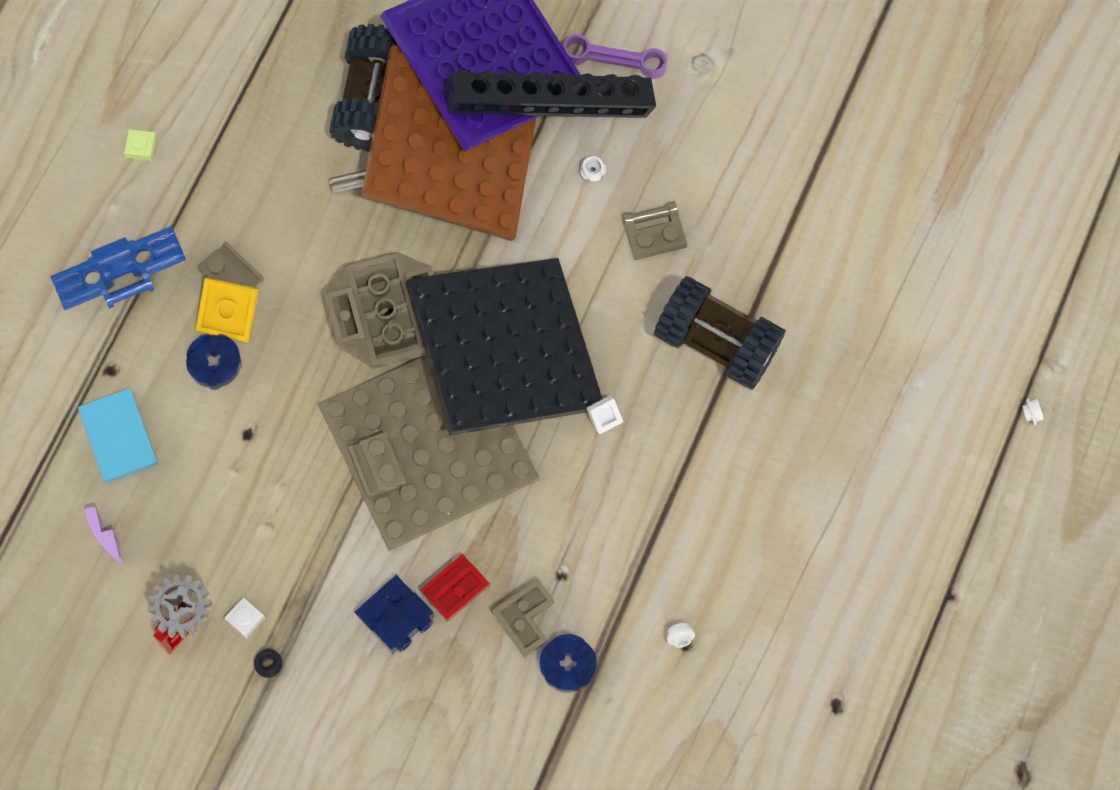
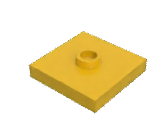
(227, 309)

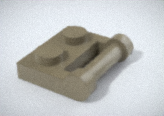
(658, 238)

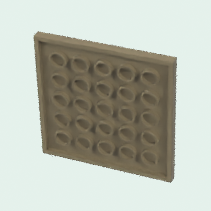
(441, 471)

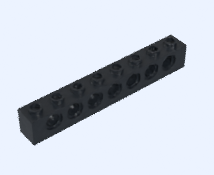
(620, 96)

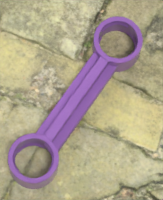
(616, 56)

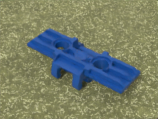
(115, 261)

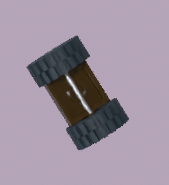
(356, 115)
(719, 332)

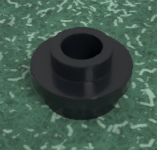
(264, 655)

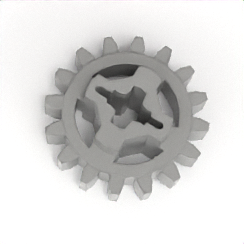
(183, 593)

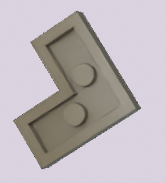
(518, 613)

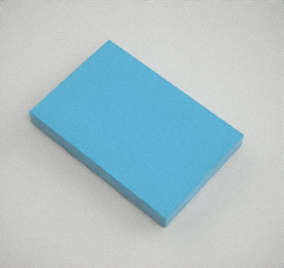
(117, 435)

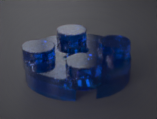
(213, 376)
(579, 675)

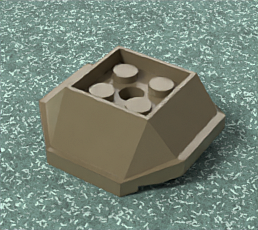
(360, 296)

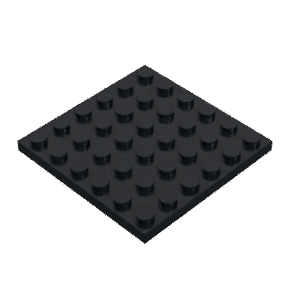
(503, 345)

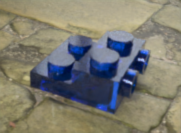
(395, 615)

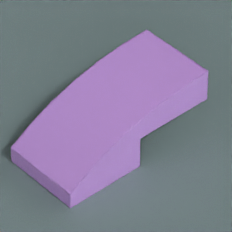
(108, 538)

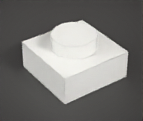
(604, 414)
(244, 618)

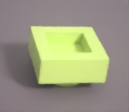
(140, 145)

